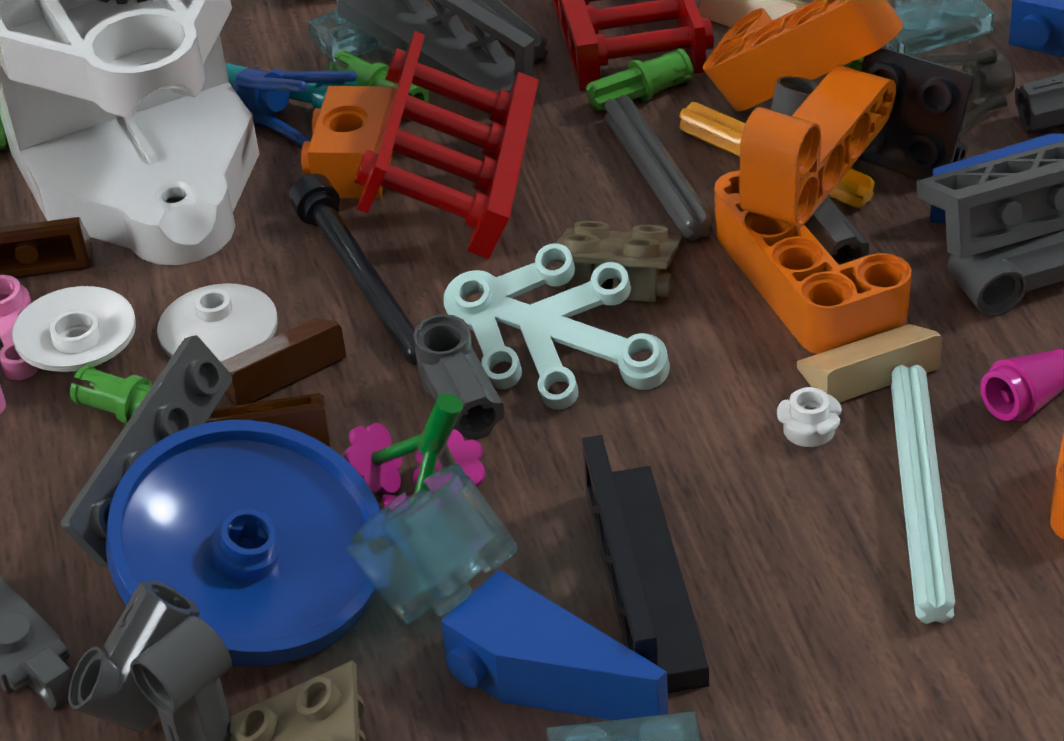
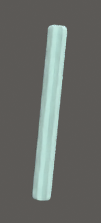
(922, 496)

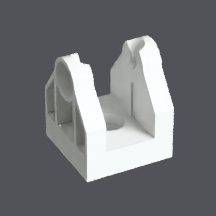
(127, 120)

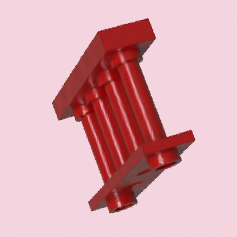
(590, 50)
(501, 141)

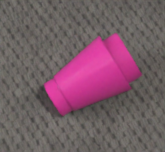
(1023, 383)

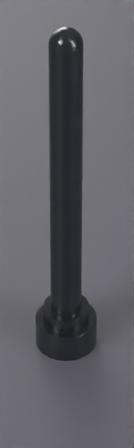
(318, 204)

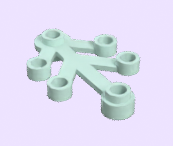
(550, 322)

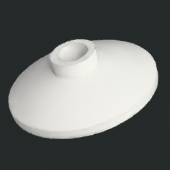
(223, 316)
(74, 328)

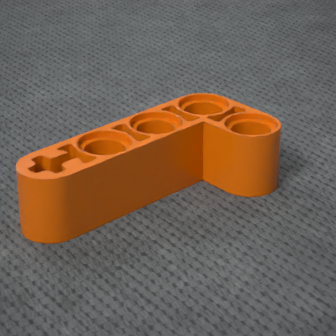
(796, 45)
(800, 158)
(803, 284)

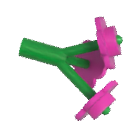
(435, 449)

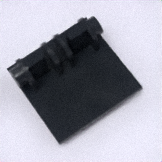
(924, 117)

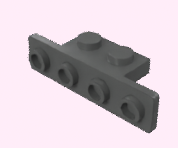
(177, 400)

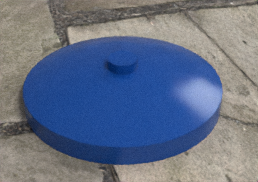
(250, 532)

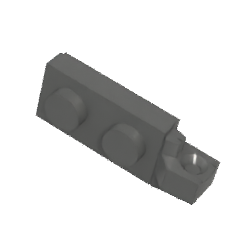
(31, 651)

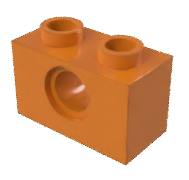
(342, 133)

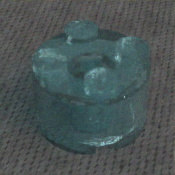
(431, 545)

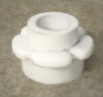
(809, 417)

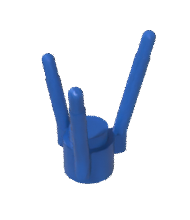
(270, 91)

